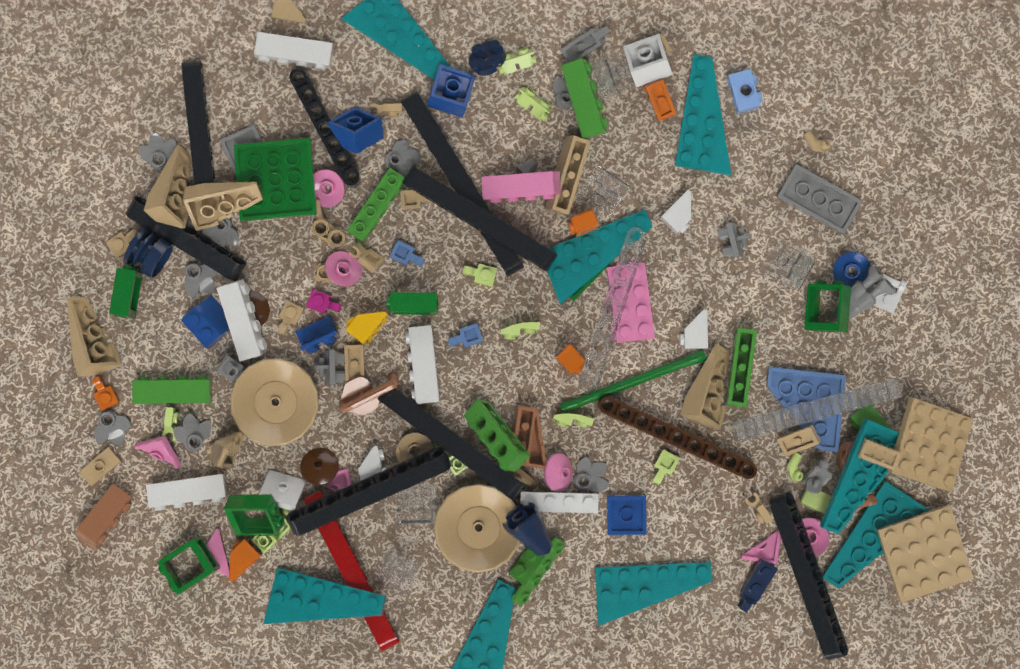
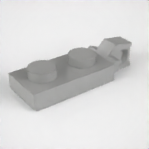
(585, 44)

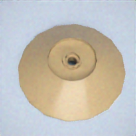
(253, 404)
(457, 533)

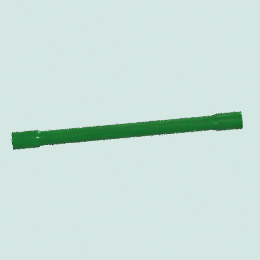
(689, 360)

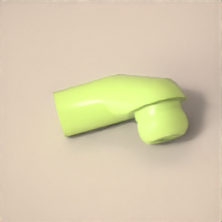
(793, 469)

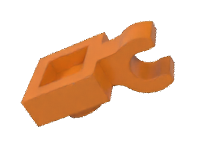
(105, 396)

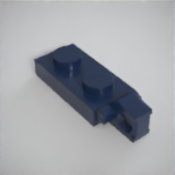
(756, 584)

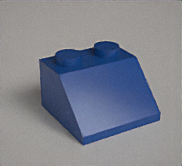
(451, 90)
(357, 129)
(207, 322)

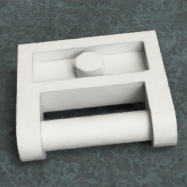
(889, 302)

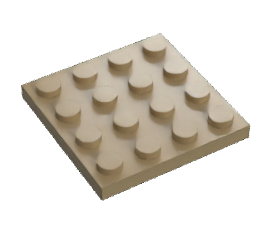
(931, 444)
(924, 553)

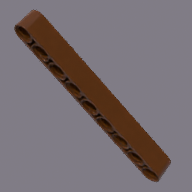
(687, 438)

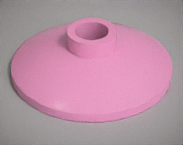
(326, 197)
(343, 261)
(558, 472)
(822, 538)

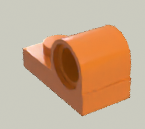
(659, 99)

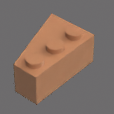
(104, 517)

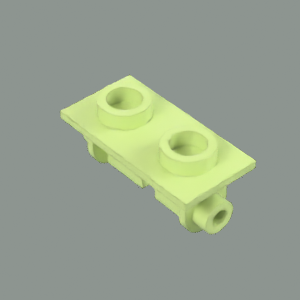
(522, 57)
(528, 98)

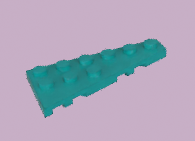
(397, 32)
(702, 132)
(590, 253)
(857, 477)
(863, 541)
(632, 588)
(309, 598)
(489, 637)

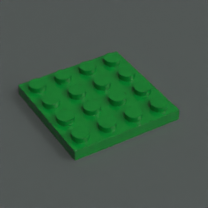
(283, 176)

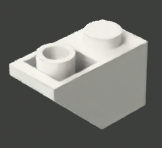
(372, 463)

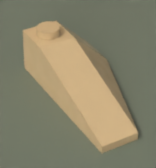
(166, 196)
(214, 202)
(89, 346)
(704, 398)
(225, 450)

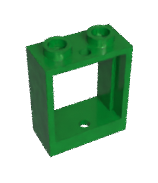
(126, 292)
(412, 303)
(813, 303)
(242, 525)
(204, 557)

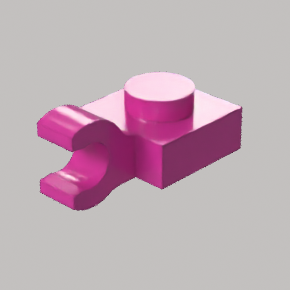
(321, 302)

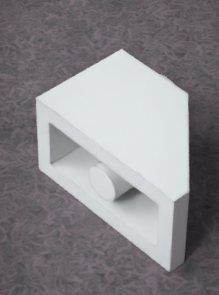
(679, 214)
(696, 333)

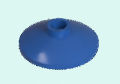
(848, 260)

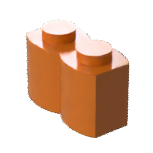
(583, 223)

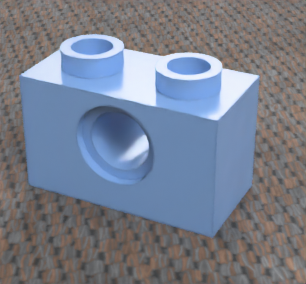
(741, 102)

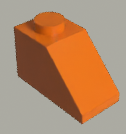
(571, 360)
(242, 558)

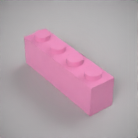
(521, 185)

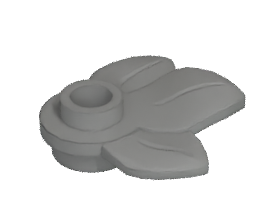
(560, 89)
(157, 148)
(405, 157)
(223, 236)
(201, 281)
(192, 429)
(114, 430)
(594, 475)

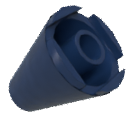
(528, 528)

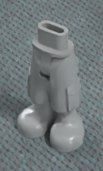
(861, 298)

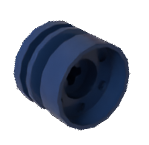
(148, 253)

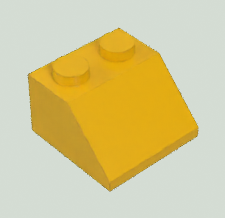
(366, 326)

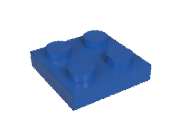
(626, 515)

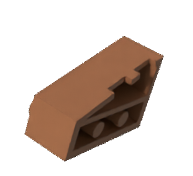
(528, 431)

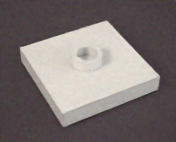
(284, 489)

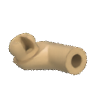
(816, 145)

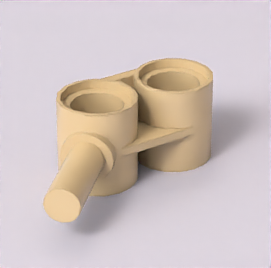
(330, 231)

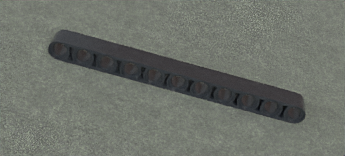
(455, 173)

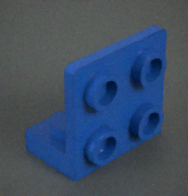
(317, 334)

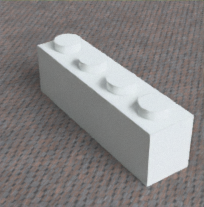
(293, 50)
(242, 320)
(423, 364)
(187, 490)
(562, 501)

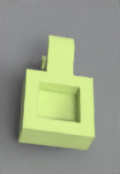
(483, 274)
(170, 420)
(665, 464)

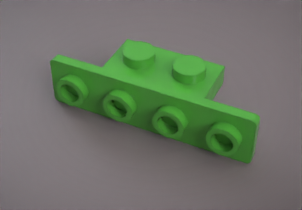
(531, 568)

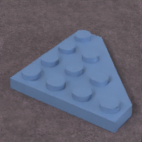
(800, 386)

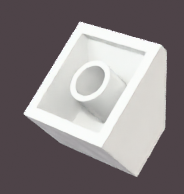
(647, 60)

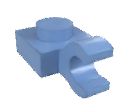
(404, 253)
(468, 336)

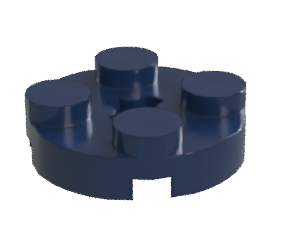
(490, 49)

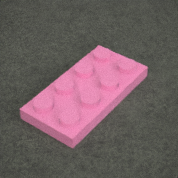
(637, 316)

